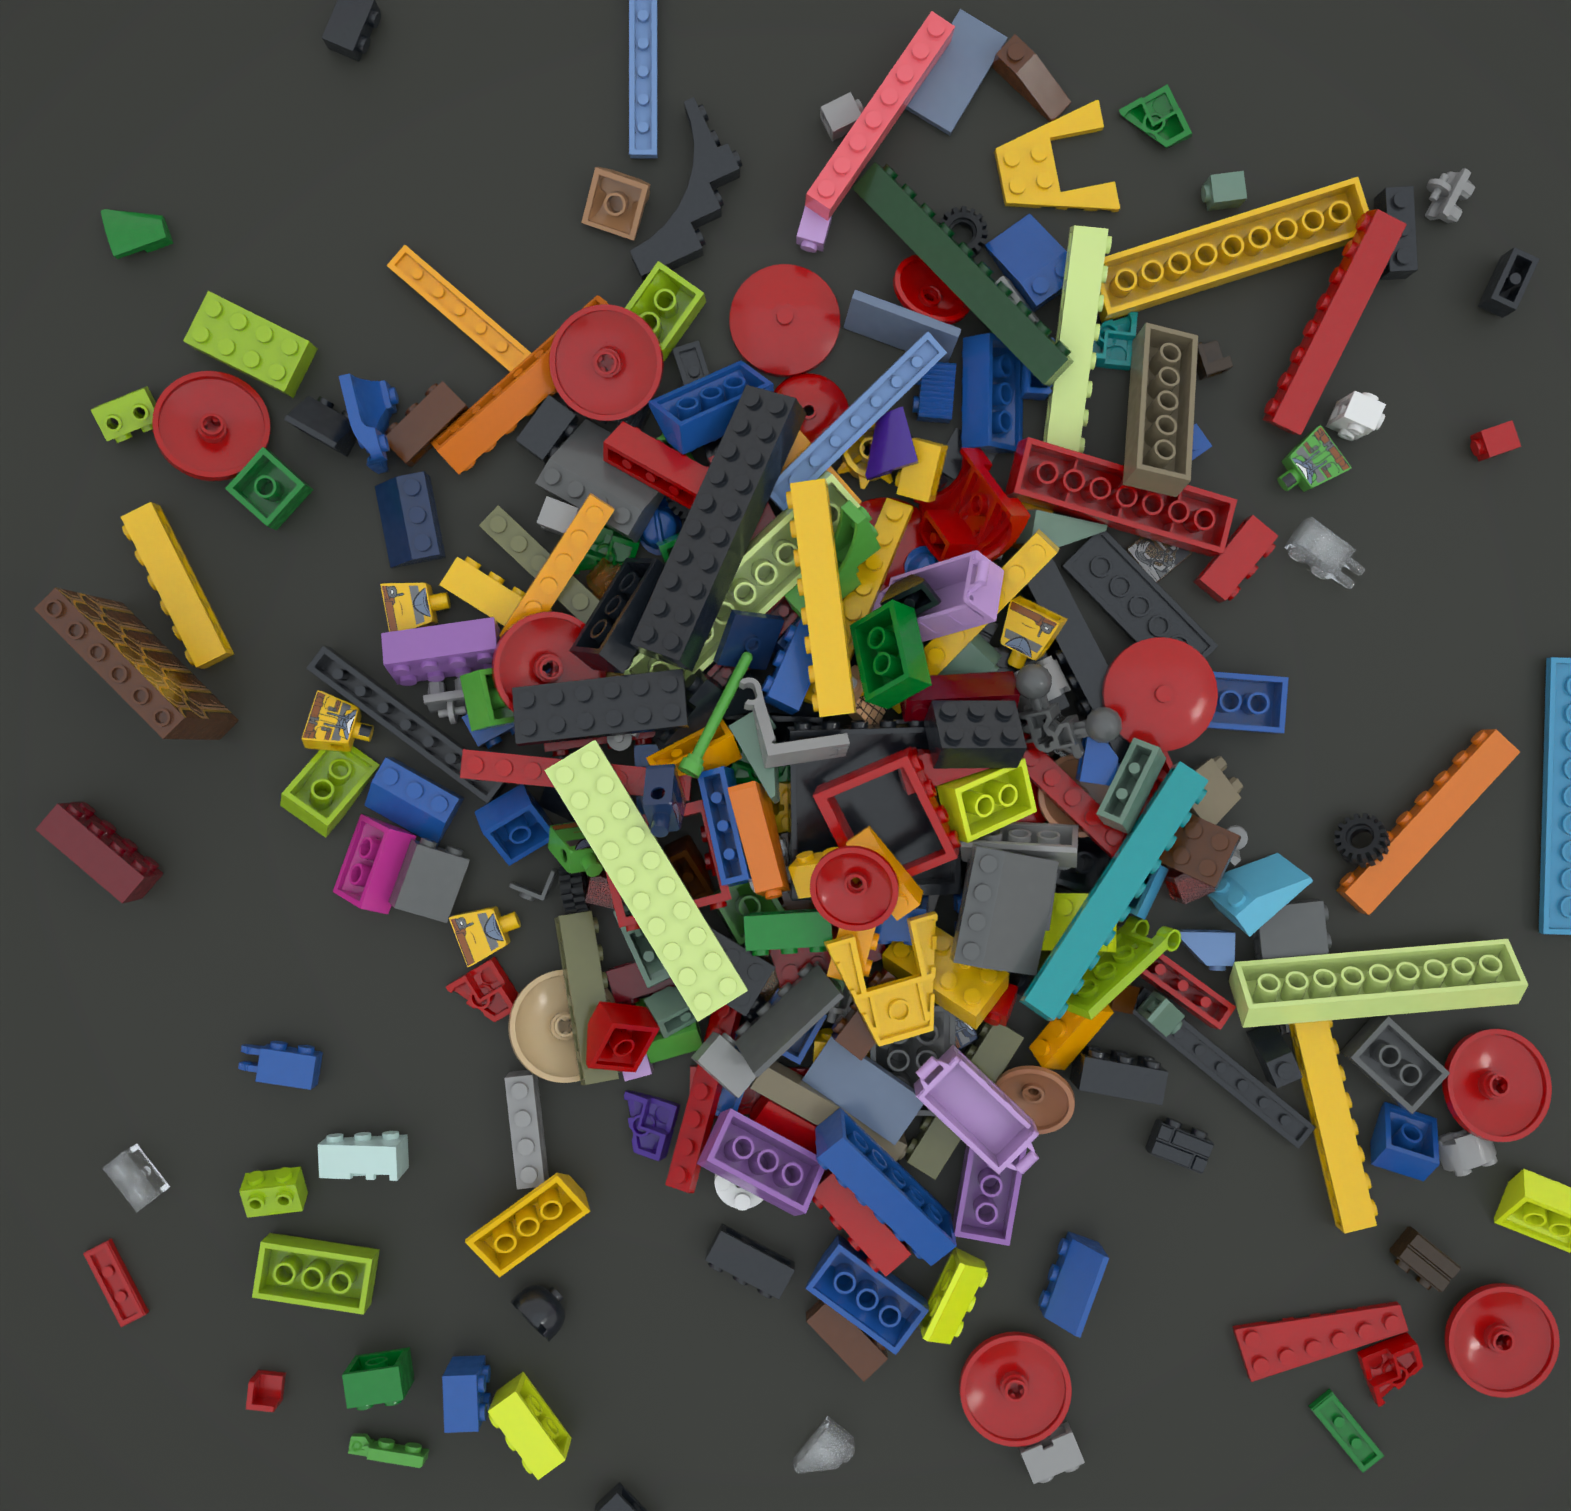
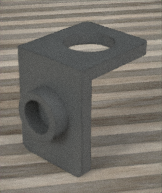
(530, 893)

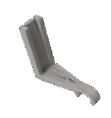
(793, 751)

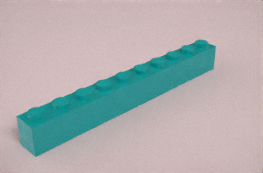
(1114, 891)

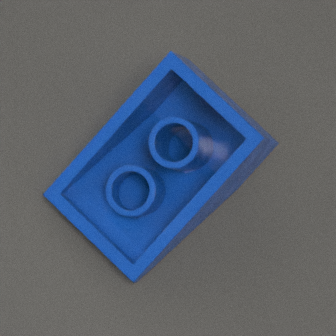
(1030, 261)

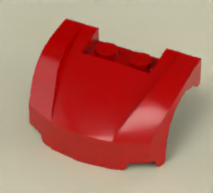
(971, 513)

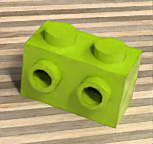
(127, 414)
(273, 1192)

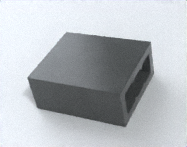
(429, 879)
(1294, 931)

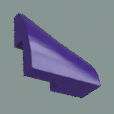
(891, 445)
(651, 1123)

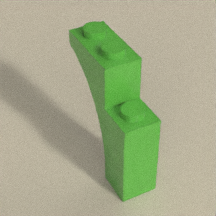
(854, 544)

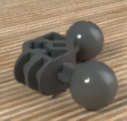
(1101, 723)

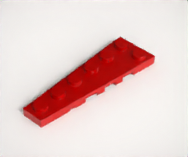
(1300, 1341)

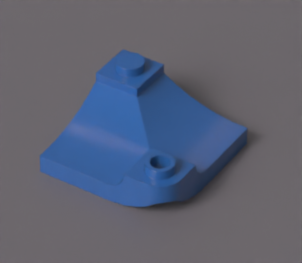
(369, 413)

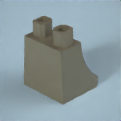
(1221, 792)

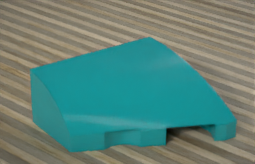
(1115, 343)

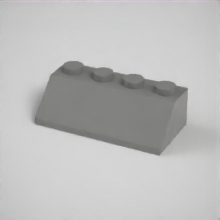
(1040, 840)

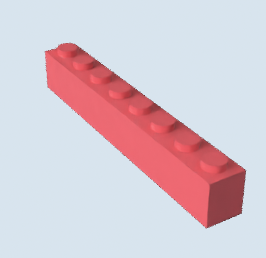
(879, 116)

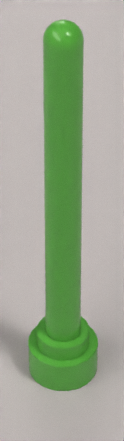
(693, 762)

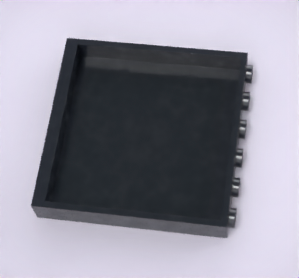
(877, 803)

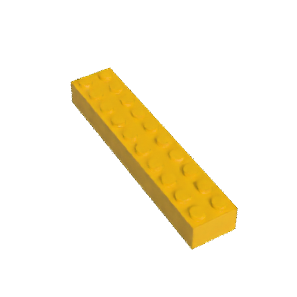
(1231, 248)

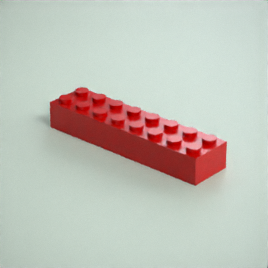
(1095, 492)

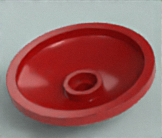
(926, 293)
(820, 395)
(851, 904)

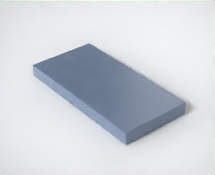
(957, 73)
(896, 324)
(864, 1090)

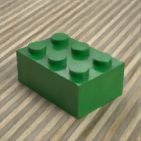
(890, 654)
(786, 931)

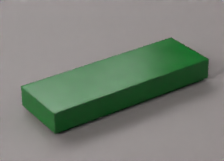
(1346, 1430)

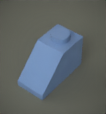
(1210, 947)

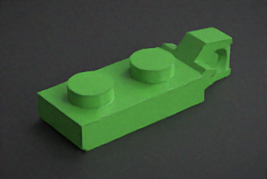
(387, 1451)

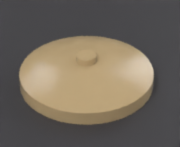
(543, 1030)

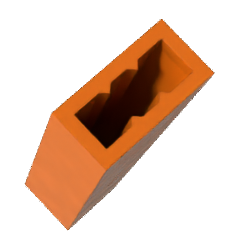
(759, 838)

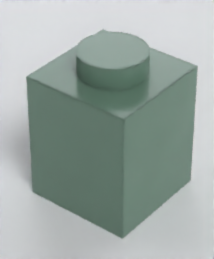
(1224, 191)

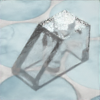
(825, 1449)

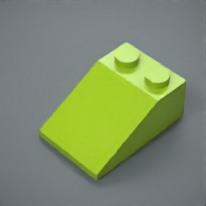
(328, 788)

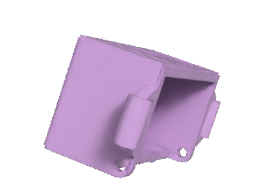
(967, 590)
(977, 1111)

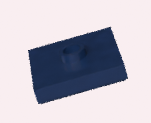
(749, 633)

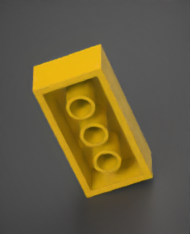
(957, 987)

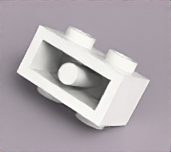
(1356, 415)

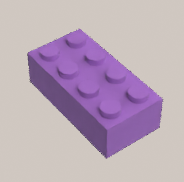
(440, 650)
(762, 1162)
(986, 1200)

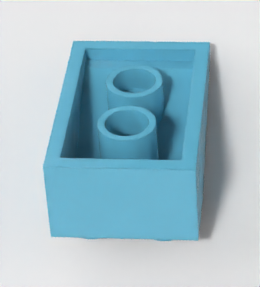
(1258, 891)

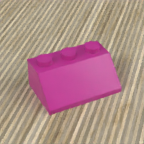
(372, 864)

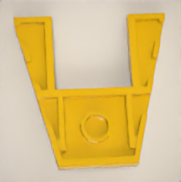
(1030, 173)
(899, 1006)

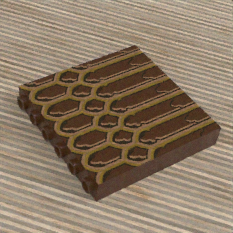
(137, 665)

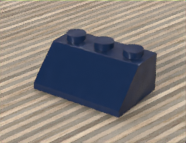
(410, 520)

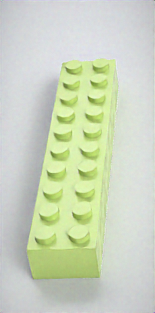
(760, 581)
(646, 880)
(1376, 983)

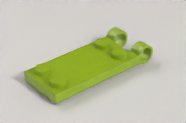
(1121, 967)

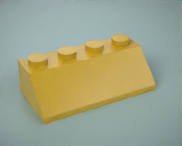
(529, 1223)

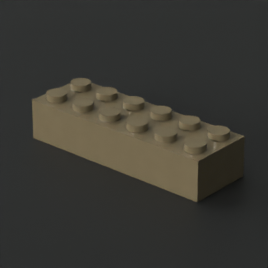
(1161, 410)

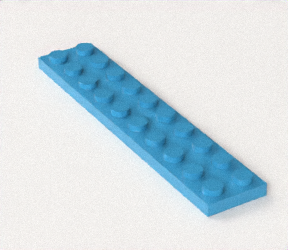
(1556, 802)

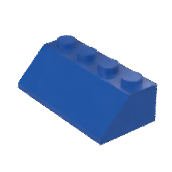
(991, 395)
(704, 407)
(870, 1300)

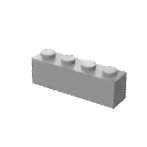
(526, 1129)

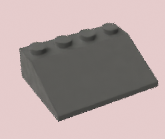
(580, 470)
(1004, 910)
(788, 1017)
(908, 1055)

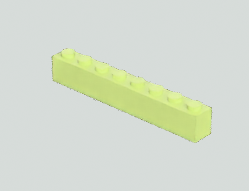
(1078, 331)

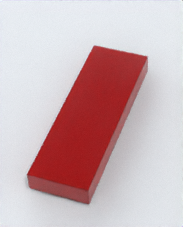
(116, 1282)

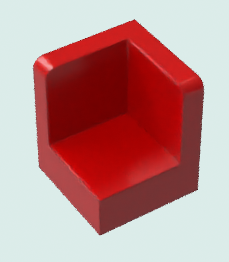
(265, 1390)

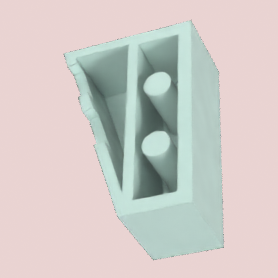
(363, 1155)

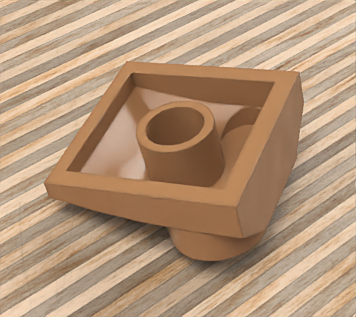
(616, 202)

